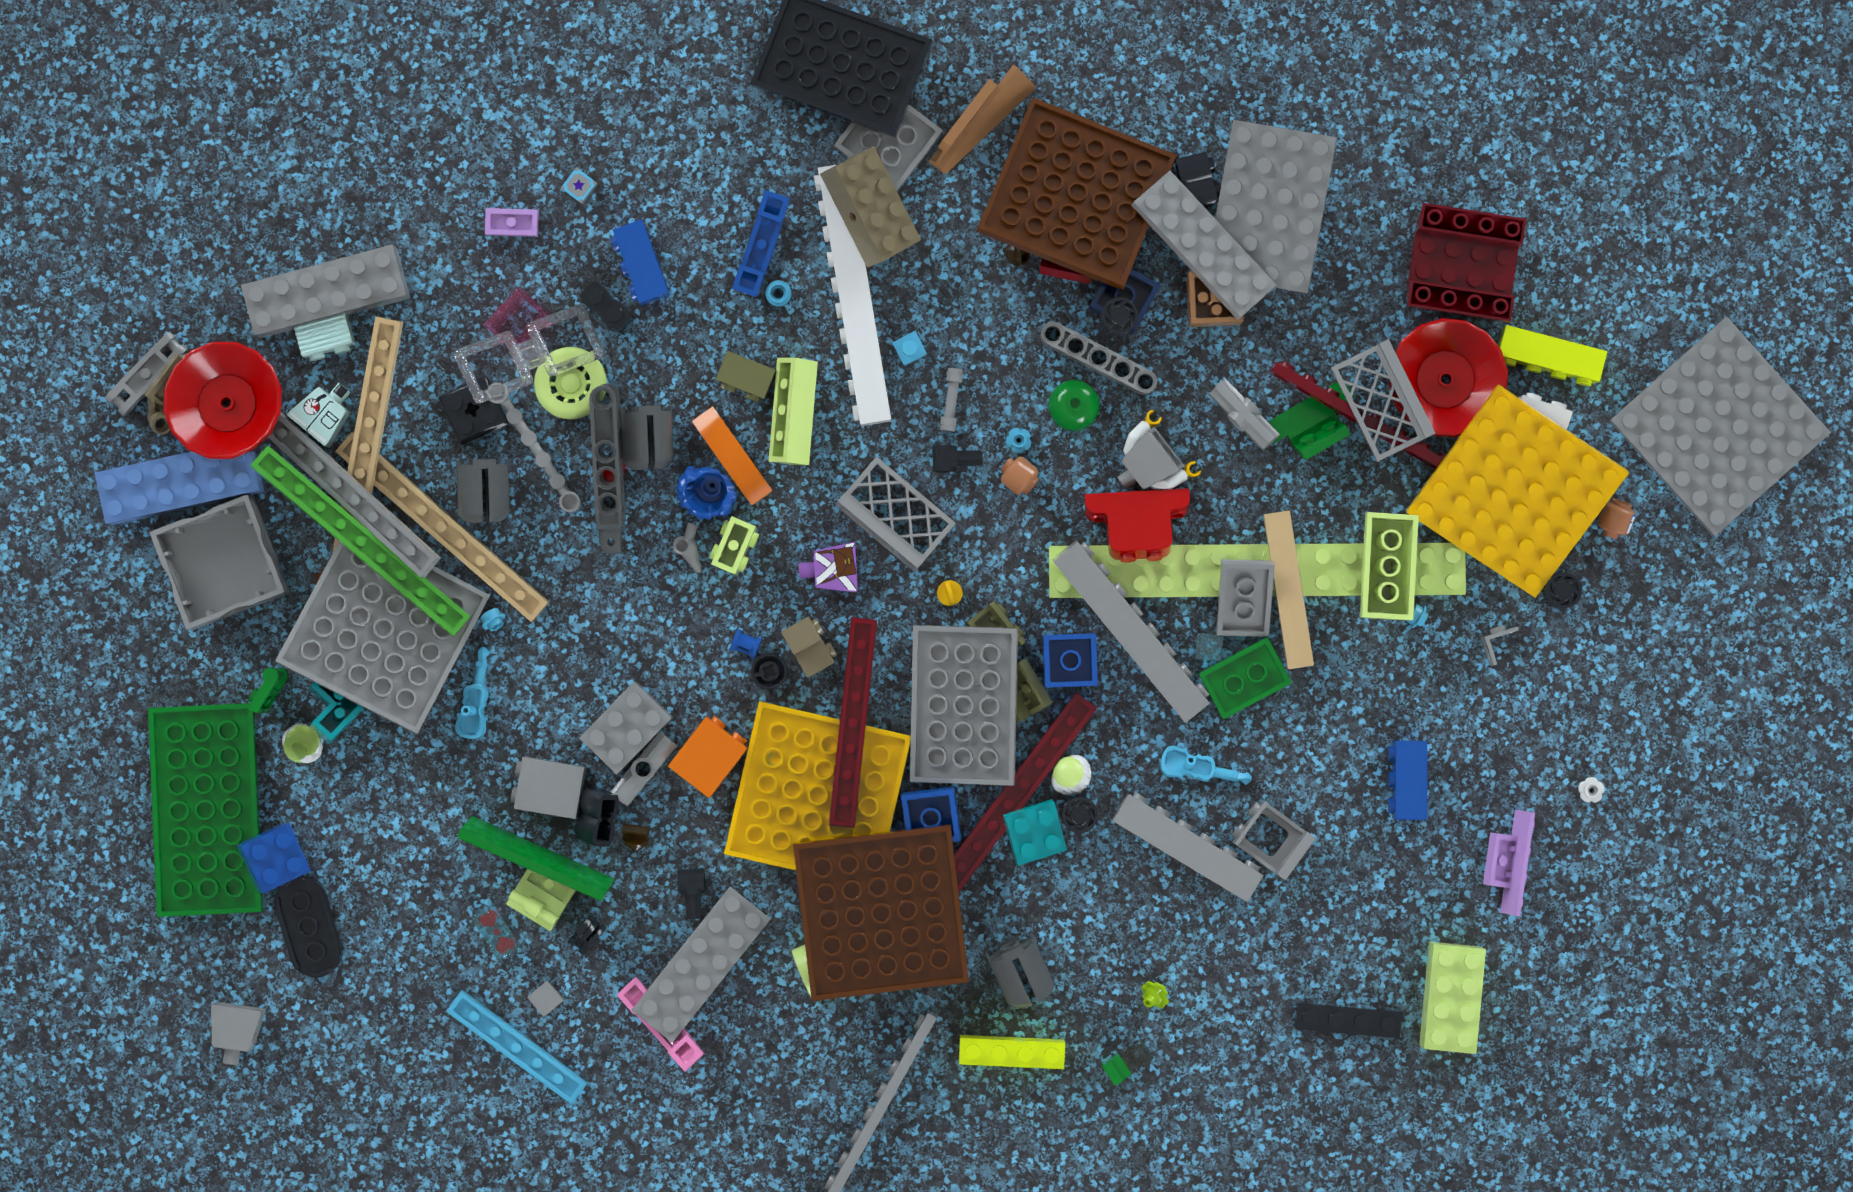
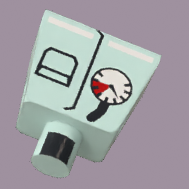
(322, 413)

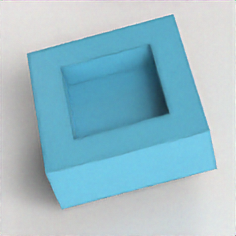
(909, 348)

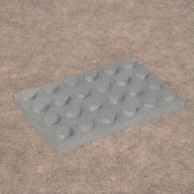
(1276, 198)
(964, 705)

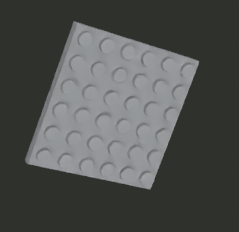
(1719, 426)
(375, 642)

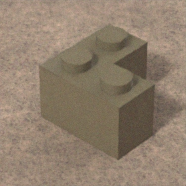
(809, 647)

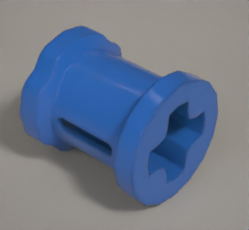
(745, 644)

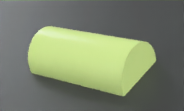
(1389, 566)

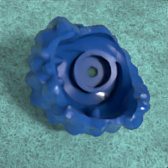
(702, 498)

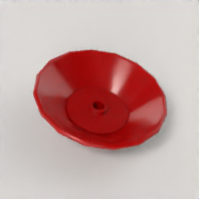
(1466, 357)
(203, 383)

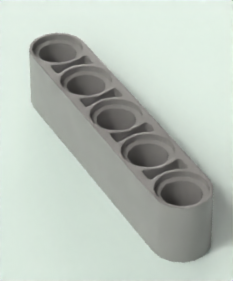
(1106, 369)

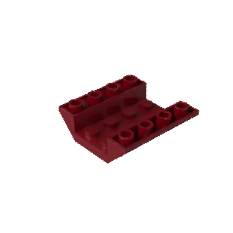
(1464, 262)

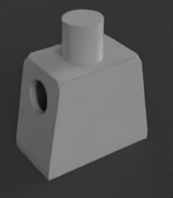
(235, 1029)

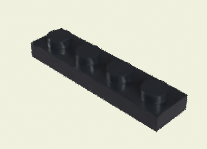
(1348, 1020)

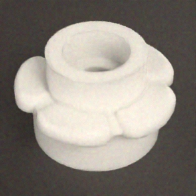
(1584, 787)

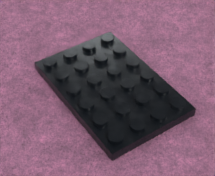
(842, 63)

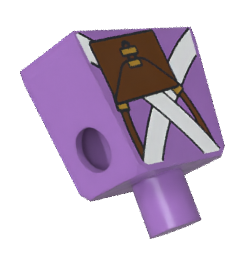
(833, 568)

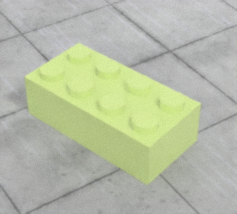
(1452, 997)

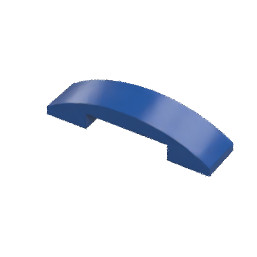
(761, 243)

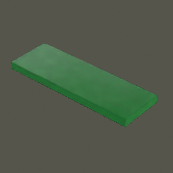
(536, 858)

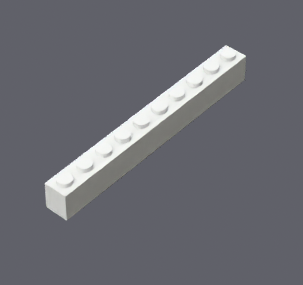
(857, 315)

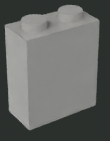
(548, 787)

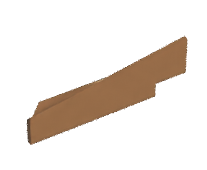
(981, 117)

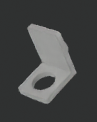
(1495, 632)

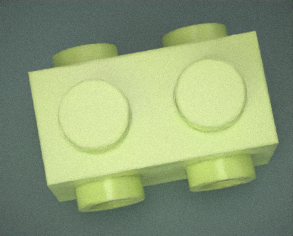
(734, 545)

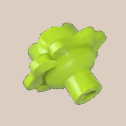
(1154, 995)

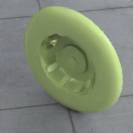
(569, 385)

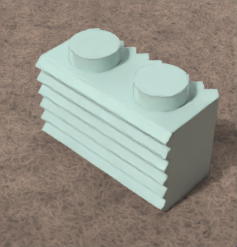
(325, 336)

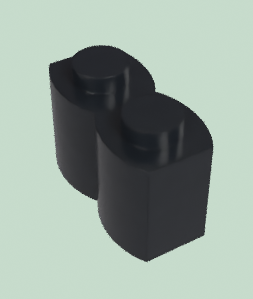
(1196, 175)
(601, 303)
(596, 816)

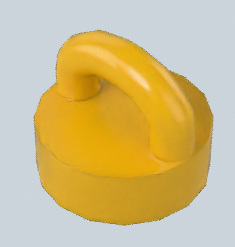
(949, 593)

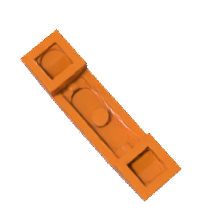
(732, 456)

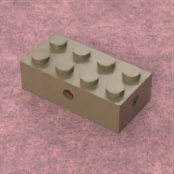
(870, 207)

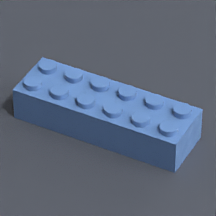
(174, 485)

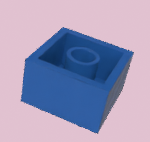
(1070, 660)
(932, 809)
(273, 858)

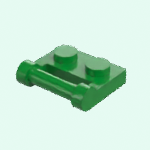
(264, 697)

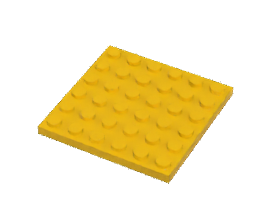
(1517, 491)
(794, 796)

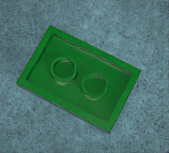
(1244, 678)

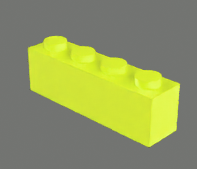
(1551, 355)
(1012, 1051)

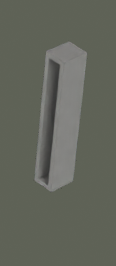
(1188, 847)

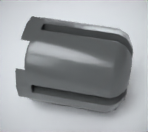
(647, 437)
(495, 490)
(1008, 976)

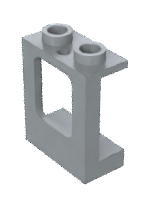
(1290, 851)

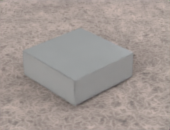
(545, 998)

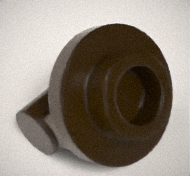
(635, 836)

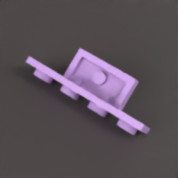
(1509, 860)

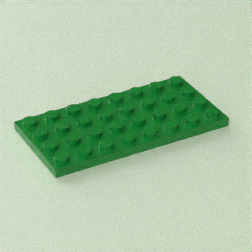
(203, 808)

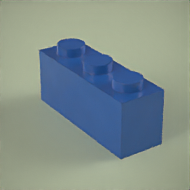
(640, 263)
(1408, 780)

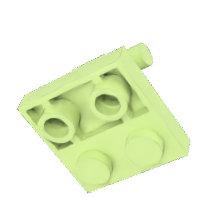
(540, 899)

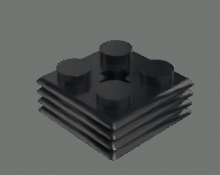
(465, 425)

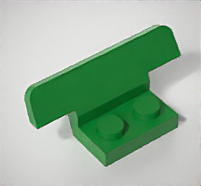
(1311, 426)

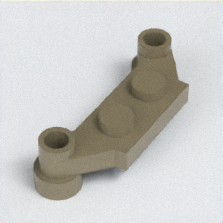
(156, 397)

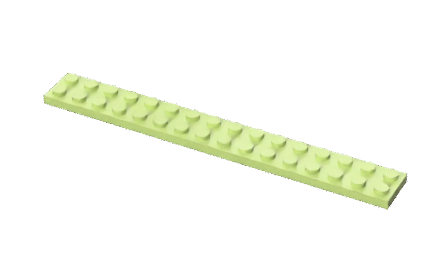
(1322, 569)

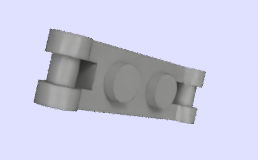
(143, 374)

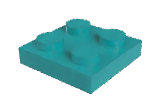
(1034, 832)

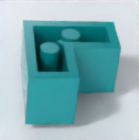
(336, 716)

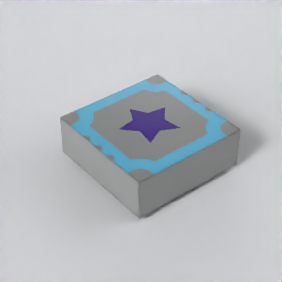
(579, 185)

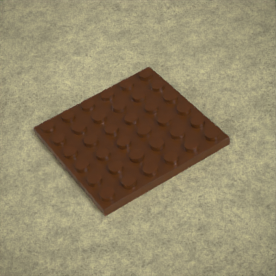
(1072, 193)
(880, 912)

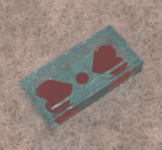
(496, 932)

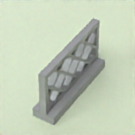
(1403, 389)
(883, 533)

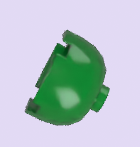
(1073, 405)

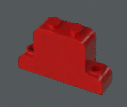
(1138, 521)

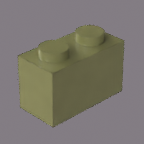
(745, 376)

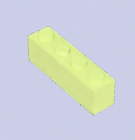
(793, 411)

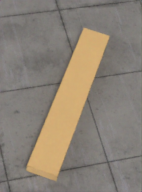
(1288, 590)

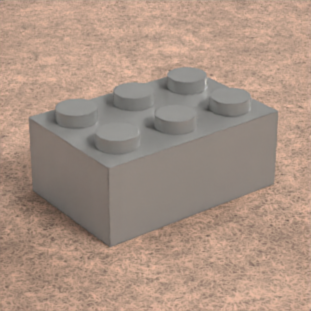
(626, 727)

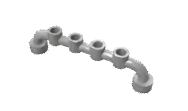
(569, 500)

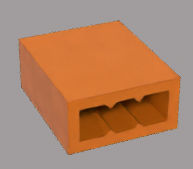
(709, 755)

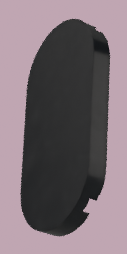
(308, 926)

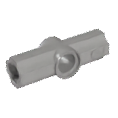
(1244, 414)
(655, 756)

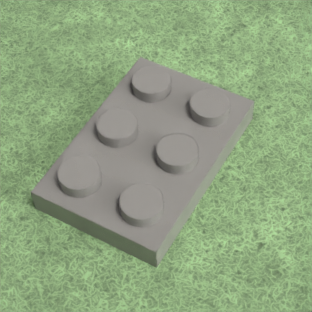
(1245, 597)

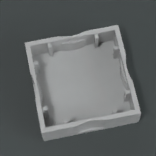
(220, 562)

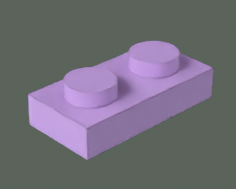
(511, 222)

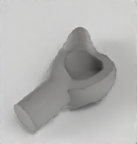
(688, 547)

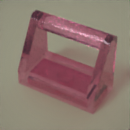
(507, 309)

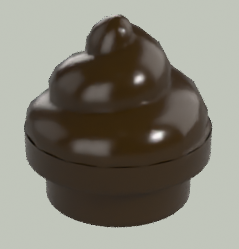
(1015, 255)

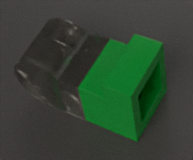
(1127, 1062)

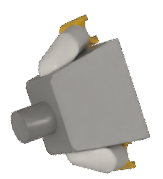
(1152, 460)

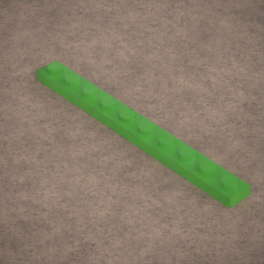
(359, 540)

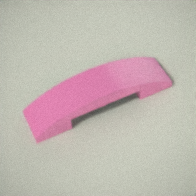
(684, 1047)

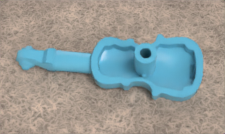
(471, 720)
(1178, 763)

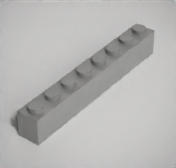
(1131, 631)

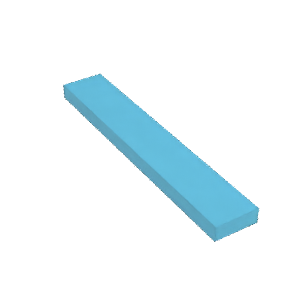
(516, 1046)

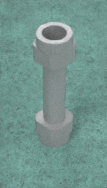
(954, 377)

